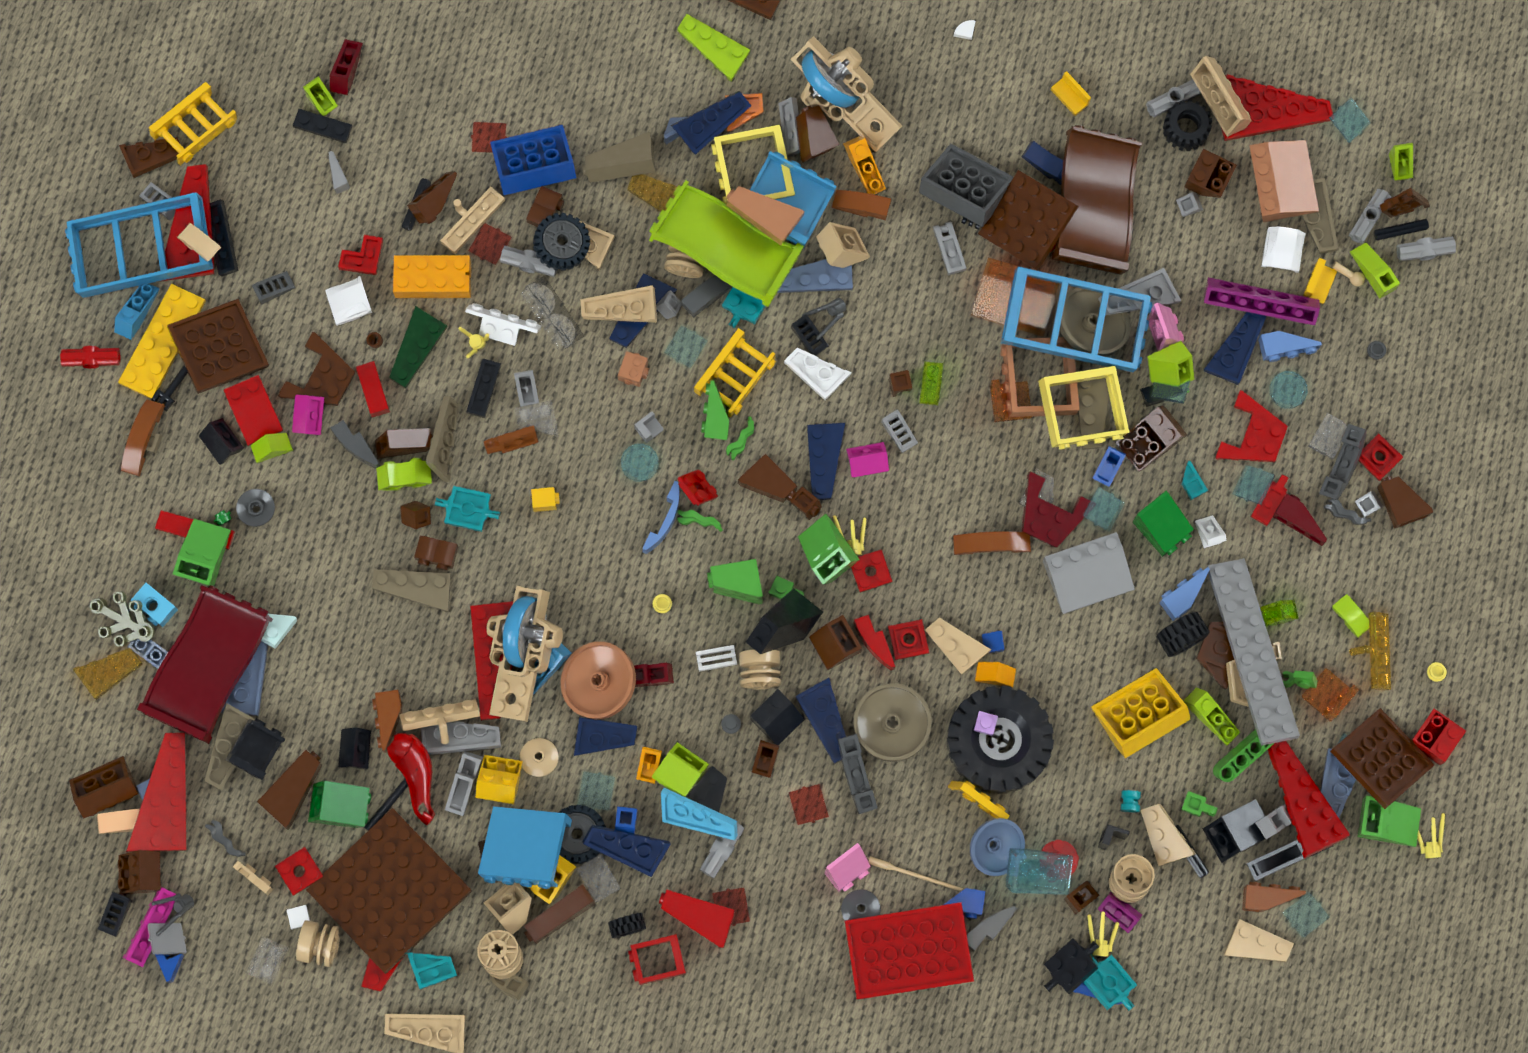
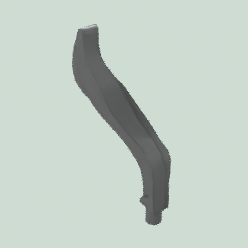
(1338, 511)
(217, 835)

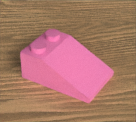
(1164, 326)
(847, 868)

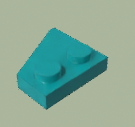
(431, 968)

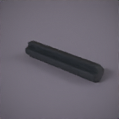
(410, 219)
(1401, 229)
(1195, 860)

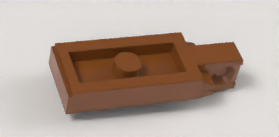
(512, 440)

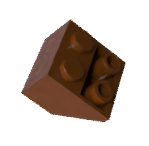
(1210, 175)
(835, 642)
(139, 872)

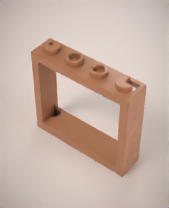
(1010, 387)

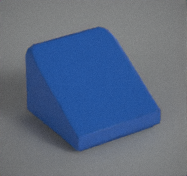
(993, 641)

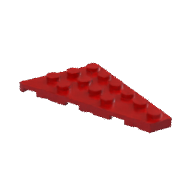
(1276, 108)

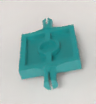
(743, 307)
(467, 508)
(1110, 983)

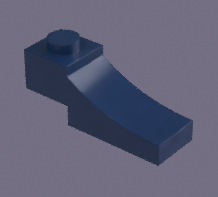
(1044, 161)

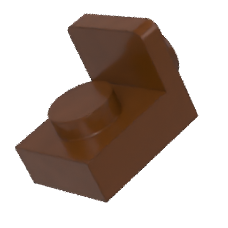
(806, 503)

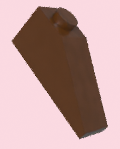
(431, 201)

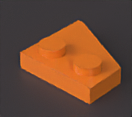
(755, 110)

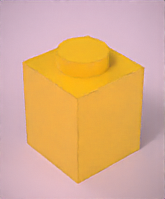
(544, 499)

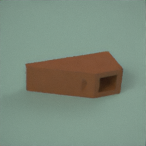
(388, 709)
(1264, 898)

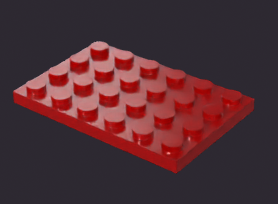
(909, 951)

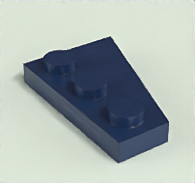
(603, 735)

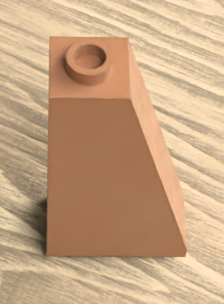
(765, 213)

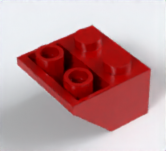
(1438, 737)

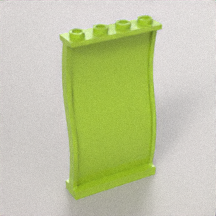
(725, 243)

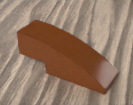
(862, 204)

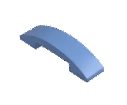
(653, 539)

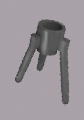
(835, 308)
(181, 905)

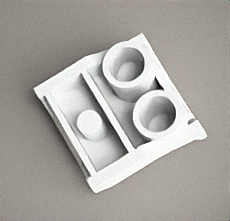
(1283, 248)
(348, 301)

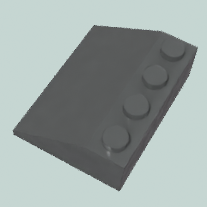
(965, 184)

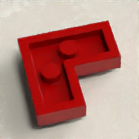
(363, 261)

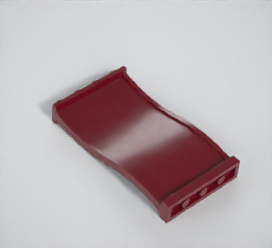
(205, 663)

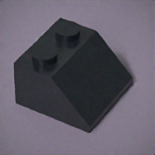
(777, 717)

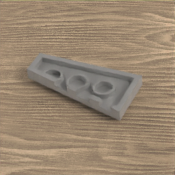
(1155, 285)
(461, 738)

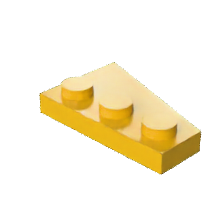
(983, 799)

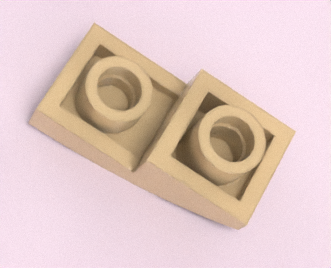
(199, 242)

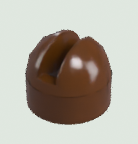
(371, 340)

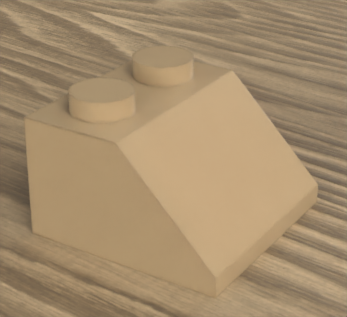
(841, 245)

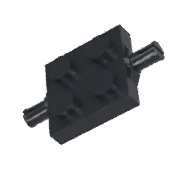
(1071, 966)

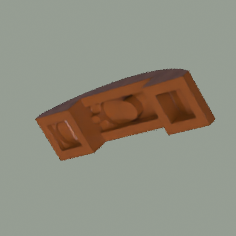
(140, 436)
(991, 542)

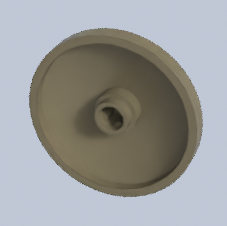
(1080, 322)
(892, 722)

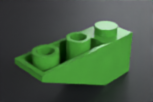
(717, 419)

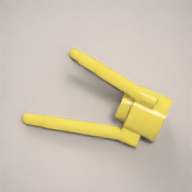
(476, 341)
(854, 543)
(1433, 849)
(1104, 948)

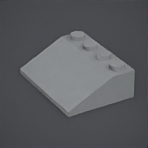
(1089, 573)

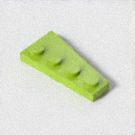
(717, 48)

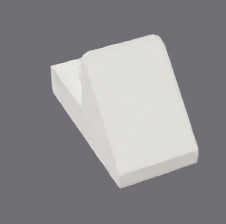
(1210, 531)

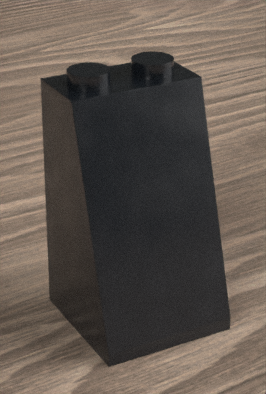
(785, 623)

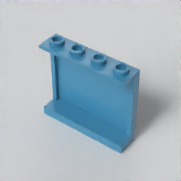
(810, 190)
(523, 847)

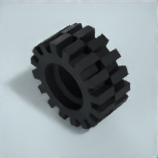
(627, 925)

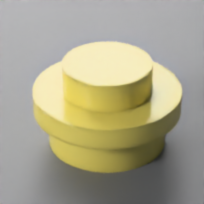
(662, 603)
(1436, 672)

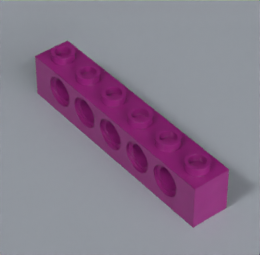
(1261, 301)

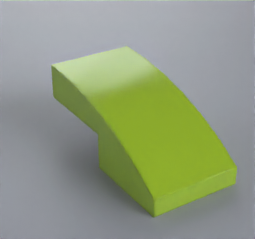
(1352, 615)

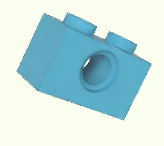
(164, 610)

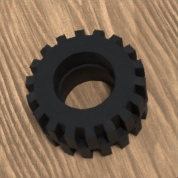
(1185, 139)
(1183, 634)

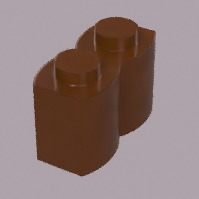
(545, 204)
(436, 552)

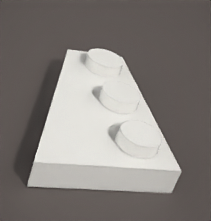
(818, 374)

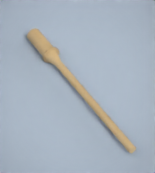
(888, 866)

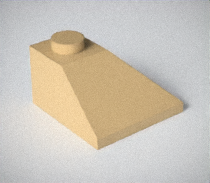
(510, 906)

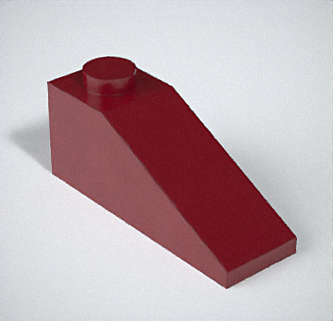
(345, 67)
(1296, 516)

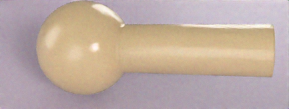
(1356, 278)

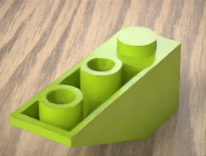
(1375, 270)
(1211, 715)

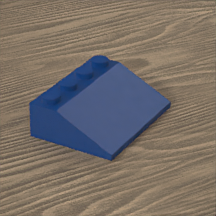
(533, 160)

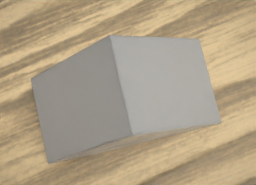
(526, 388)

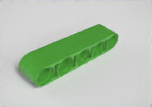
(1248, 758)

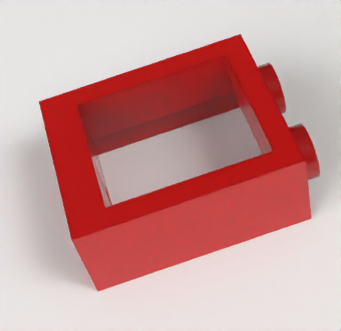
(637, 973)

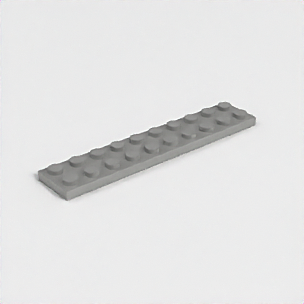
(1253, 652)

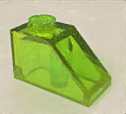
(931, 383)
(1279, 612)

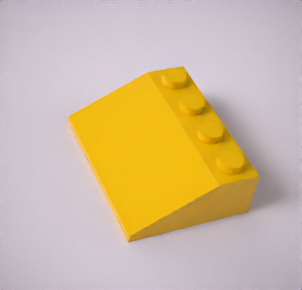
(1141, 712)

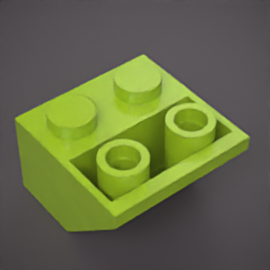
(1171, 365)
(680, 770)

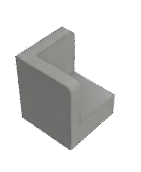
(648, 427)

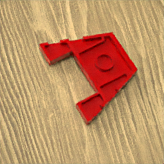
(1262, 435)

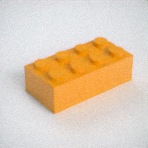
(432, 276)

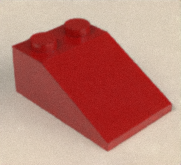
(253, 409)

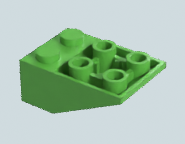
(827, 550)
(202, 552)
(1393, 825)

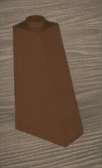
(290, 790)
(559, 914)

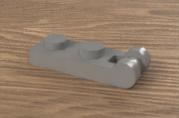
(949, 248)

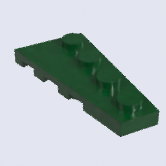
(417, 344)

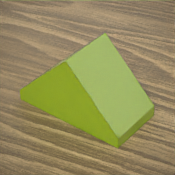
(320, 96)
(1402, 161)
(271, 446)

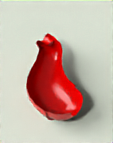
(409, 754)

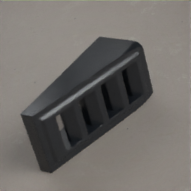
(799, 333)
(127, 903)

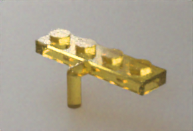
(1378, 650)

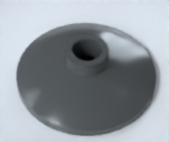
(248, 501)
(856, 898)

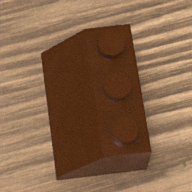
(103, 787)

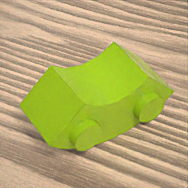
(408, 474)

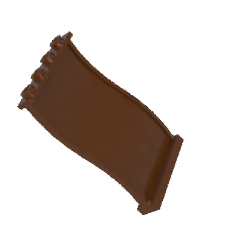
(1099, 180)

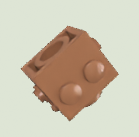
(633, 369)

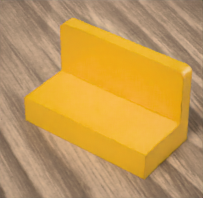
(1071, 94)
(1320, 281)

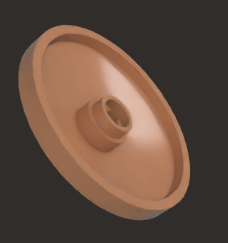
(598, 680)

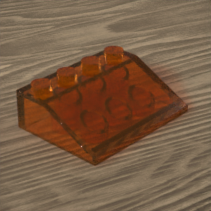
(995, 292)

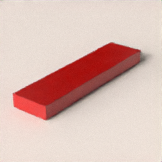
(180, 525)

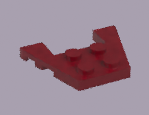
(1046, 520)

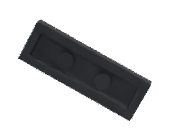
(322, 126)
(483, 388)

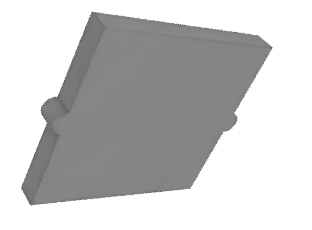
(168, 942)

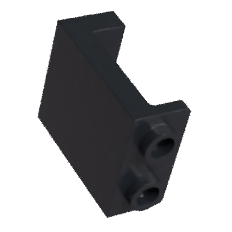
(255, 748)

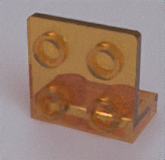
(998, 400)
(1329, 695)

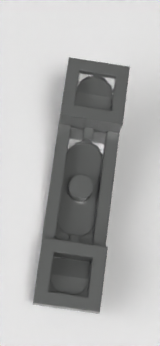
(1345, 463)
(855, 774)

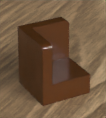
(899, 382)
(415, 514)

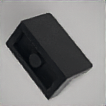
(220, 440)
(354, 748)
(1110, 831)

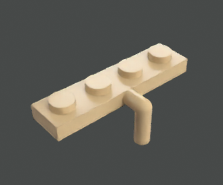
(471, 219)
(439, 716)

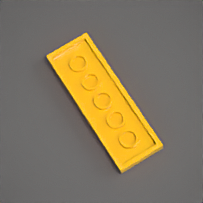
(156, 348)

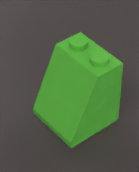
(737, 581)

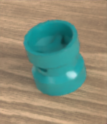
(1130, 801)

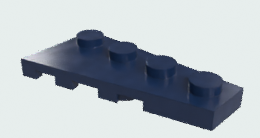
(709, 122)
(1235, 352)
(823, 714)

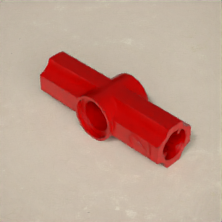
(90, 357)

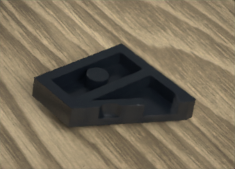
(709, 790)

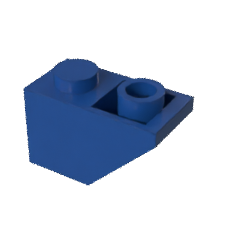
(626, 819)
(971, 900)

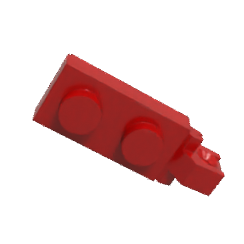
(1264, 512)

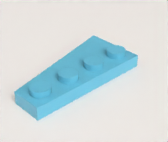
(692, 815)

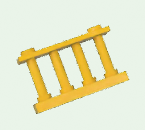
(189, 106)
(727, 356)

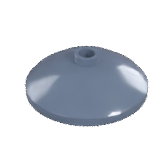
(994, 859)

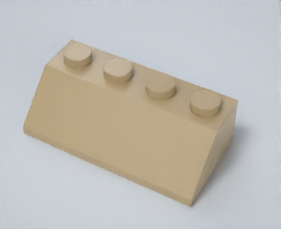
(1220, 96)

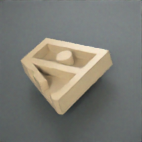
(248, 871)

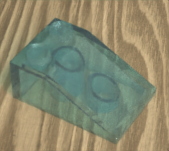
(1038, 872)

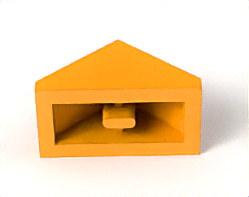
(995, 673)
(648, 764)

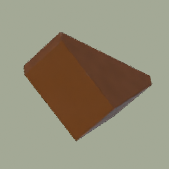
(765, 758)
(1081, 897)

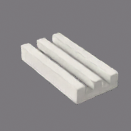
(718, 665)

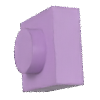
(985, 723)

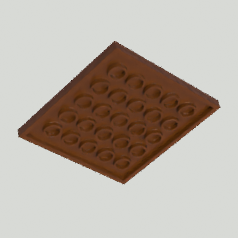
(389, 890)

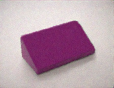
(1120, 912)

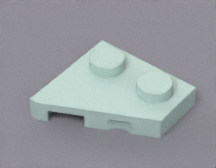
(278, 629)

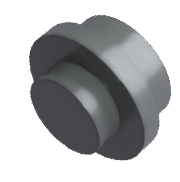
(1376, 350)
(730, 724)

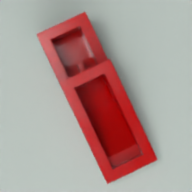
(372, 389)
(874, 641)

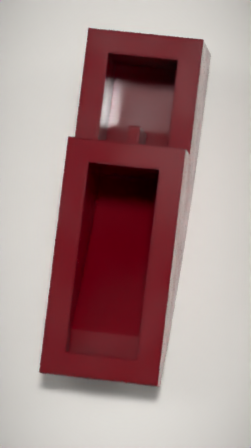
(653, 674)

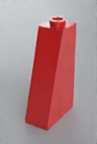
(702, 916)

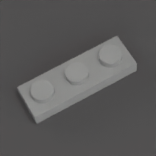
(788, 113)

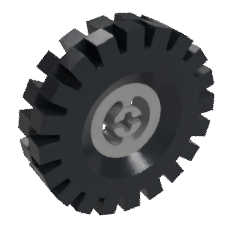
(987, 766)

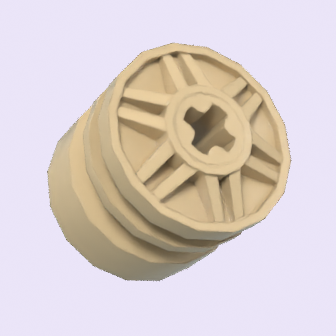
(682, 264)
(760, 672)
(1141, 875)
(317, 943)
(510, 957)

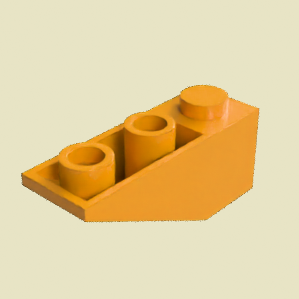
(864, 165)

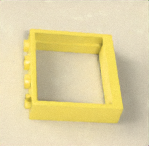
(774, 131)
(1115, 398)

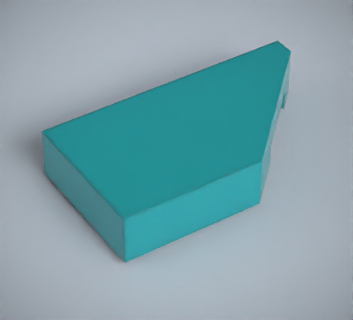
(1192, 482)

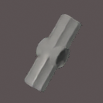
(1165, 102)
(1364, 224)
(1426, 248)
(525, 260)
(719, 854)

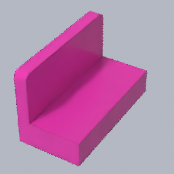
(308, 414)
(868, 459)

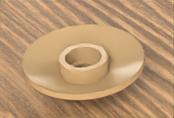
(543, 766)

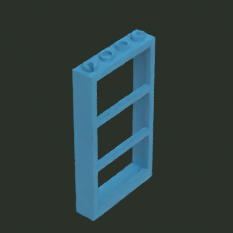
(114, 217)
(1014, 307)

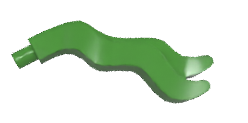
(739, 446)
(692, 516)

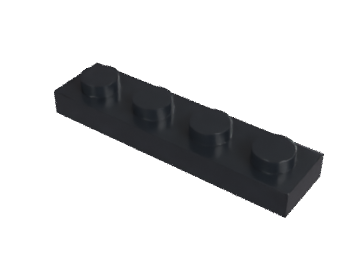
(221, 234)

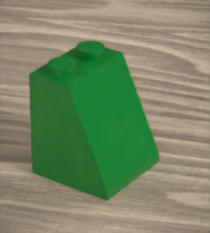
(1163, 524)
(339, 804)

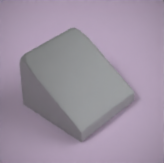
(1189, 204)
(669, 305)
(1369, 503)

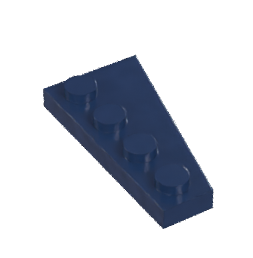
(627, 331)
(824, 452)
(628, 848)

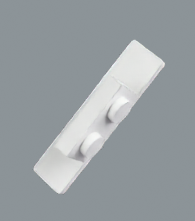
(501, 326)

